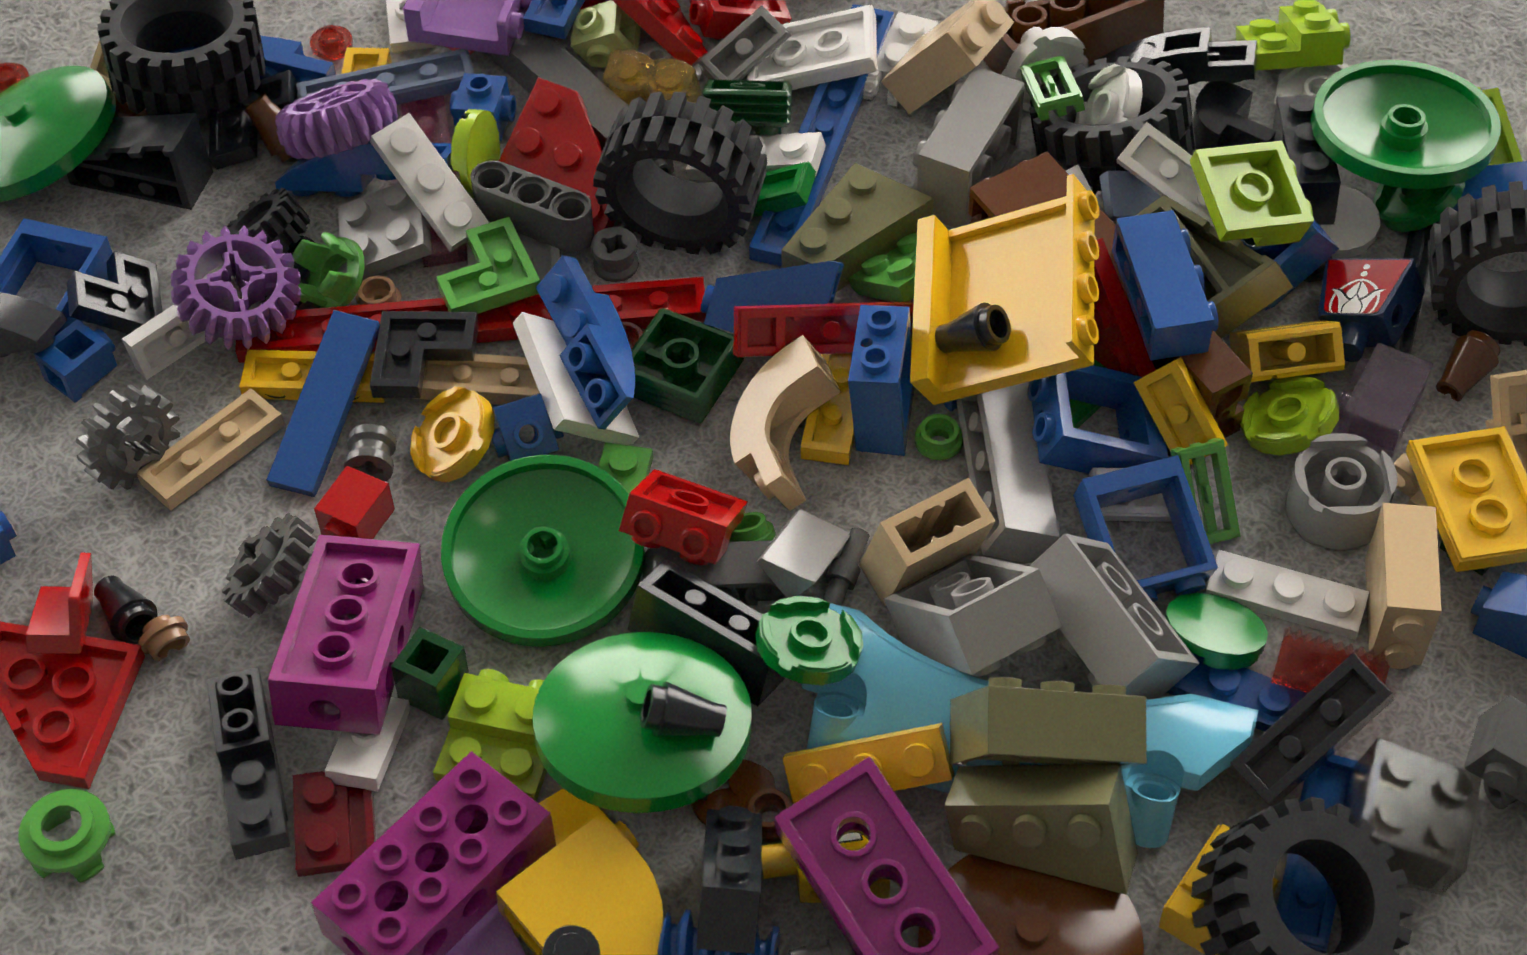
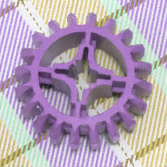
(335, 118)
(267, 275)

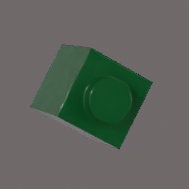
(429, 672)

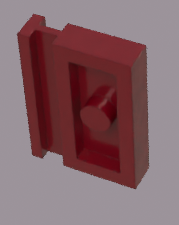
(330, 824)

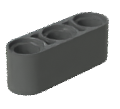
(534, 204)
(733, 574)

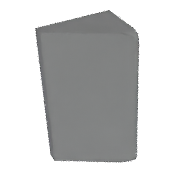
(744, 47)
(801, 552)

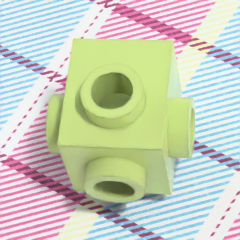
(603, 30)

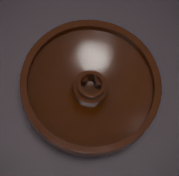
(1044, 912)

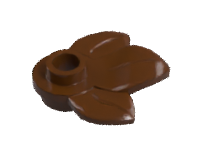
(750, 788)

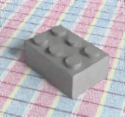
(969, 142)
(974, 613)
(1111, 619)

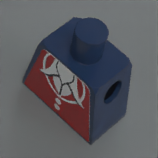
(1369, 300)

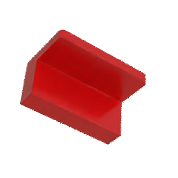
(63, 613)

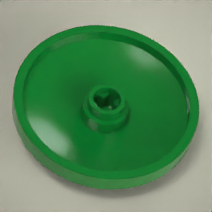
(1405, 124)
(50, 126)
(541, 551)
(593, 732)

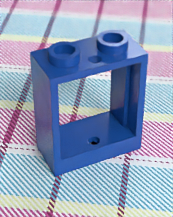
(52, 246)
(881, 379)
(1080, 449)
(1145, 480)

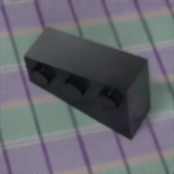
(149, 160)

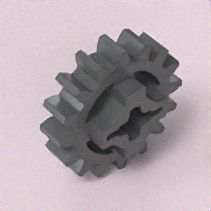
(127, 435)
(269, 565)

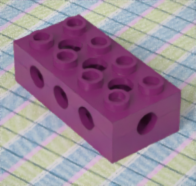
(352, 691)
(896, 851)
(436, 866)

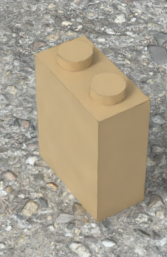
(947, 52)
(926, 538)
(1403, 583)

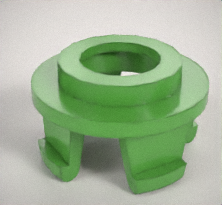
(326, 284)
(77, 854)

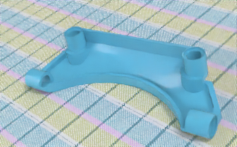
(901, 689)

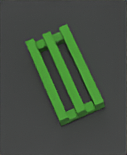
(1055, 100)
(1197, 453)

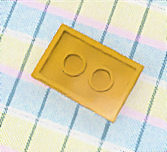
(1476, 494)

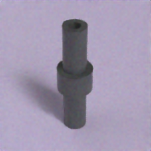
(845, 569)

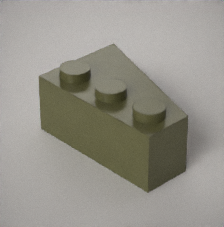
(857, 221)
(1233, 274)
(1048, 725)
(1047, 820)

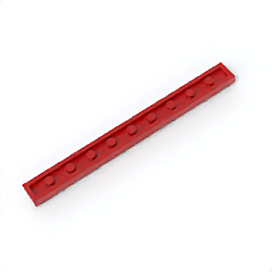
(633, 302)

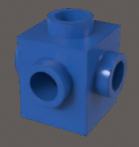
(487, 94)
(512, 417)

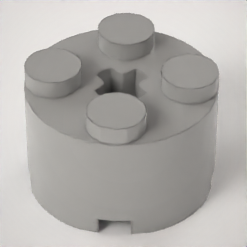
(1339, 491)

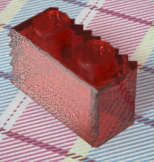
(1307, 660)

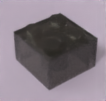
(1419, 809)

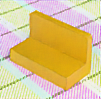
(1178, 406)

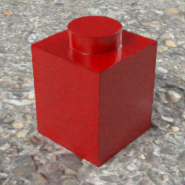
(354, 505)

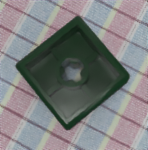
(758, 102)
(683, 364)

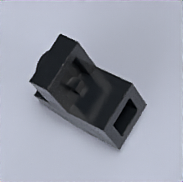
(1223, 119)

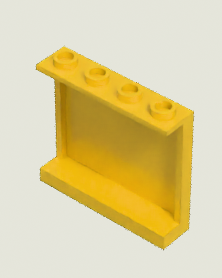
(1029, 264)

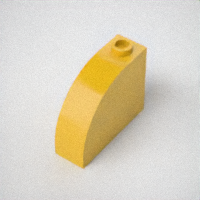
(591, 883)

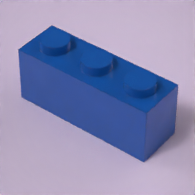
(1163, 285)

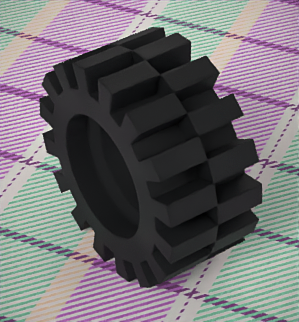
(276, 215)

